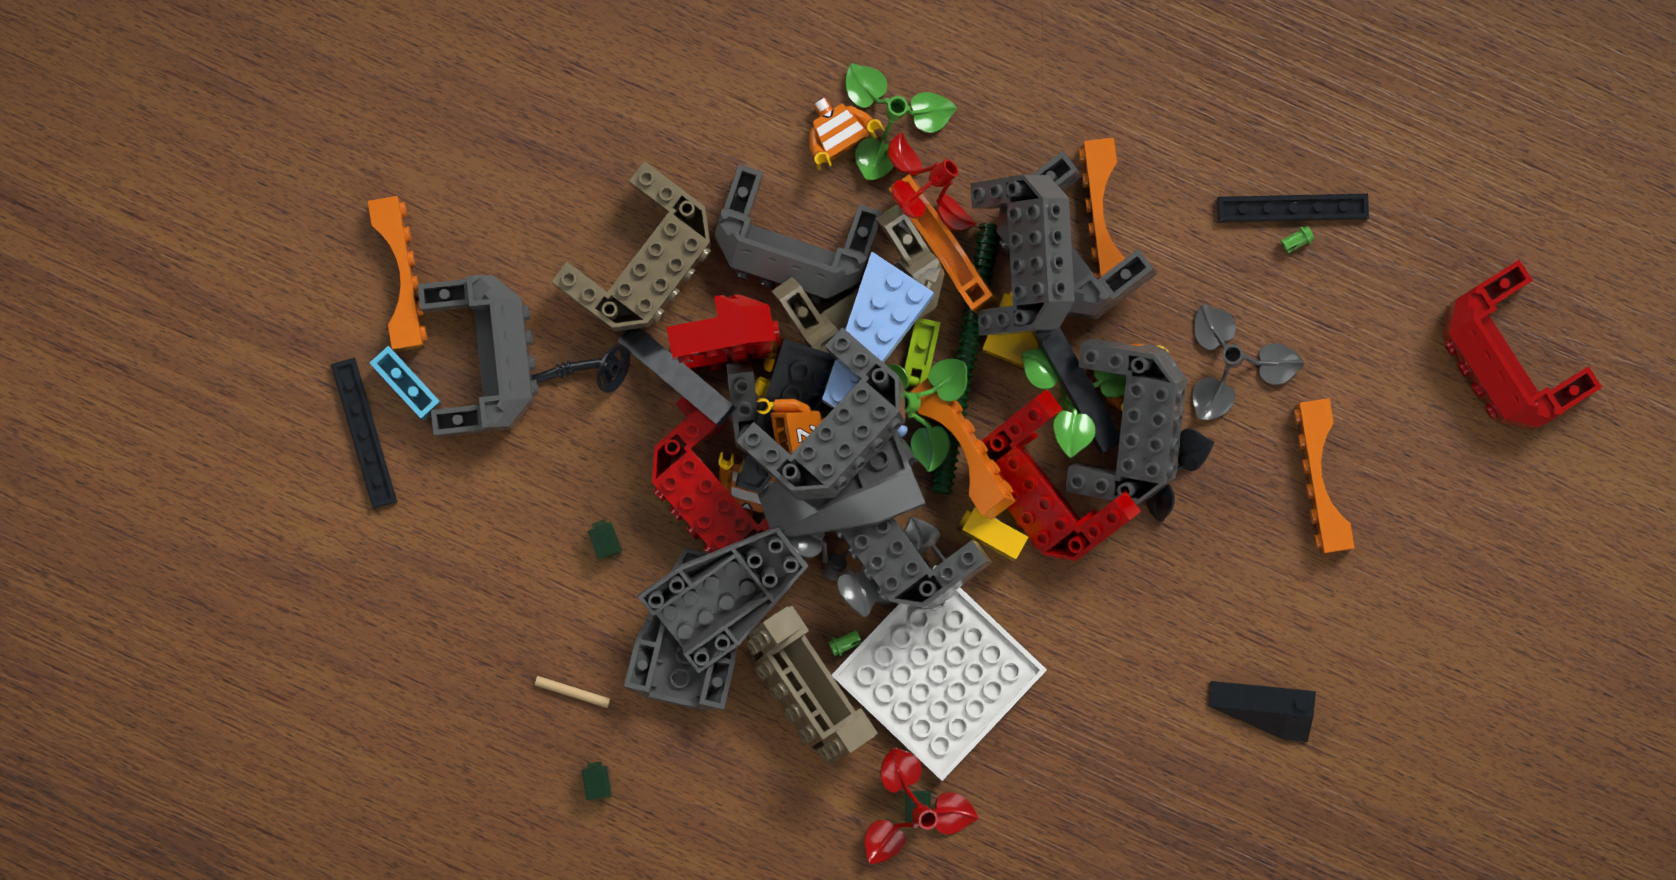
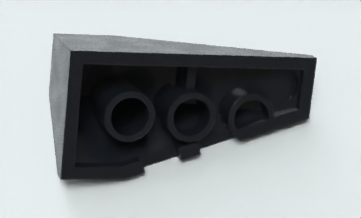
(1275, 710)

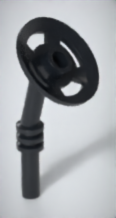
(607, 368)

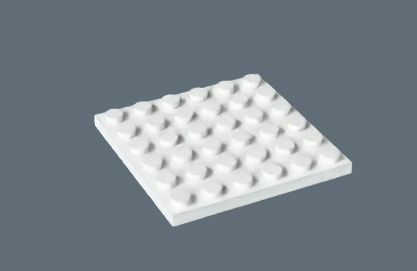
(939, 677)

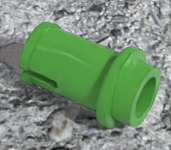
(1297, 239)
(844, 643)

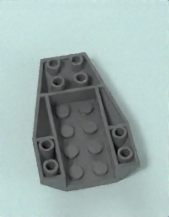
(872, 496)
(724, 594)

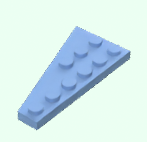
(879, 319)

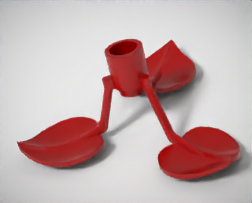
(941, 175)
(950, 816)

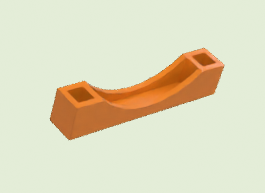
(1099, 162)
(952, 255)
(405, 325)
(986, 489)
(1333, 529)

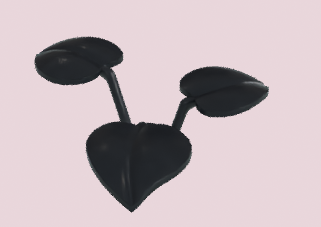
(1192, 454)

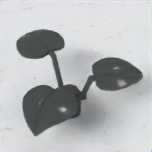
(1216, 327)
(921, 536)
(854, 588)

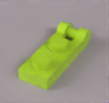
(921, 349)

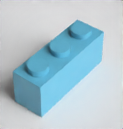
(406, 383)

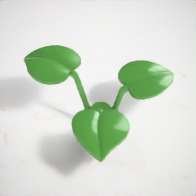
(868, 85)
(950, 382)
(1070, 429)

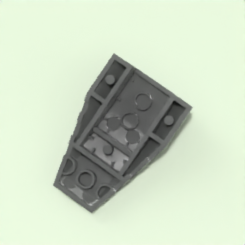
(665, 675)

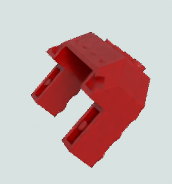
(735, 336)
(1494, 367)
(695, 490)
(1038, 503)

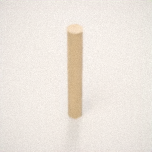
(572, 692)

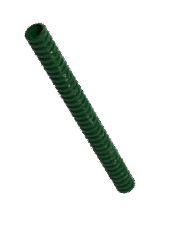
(967, 352)

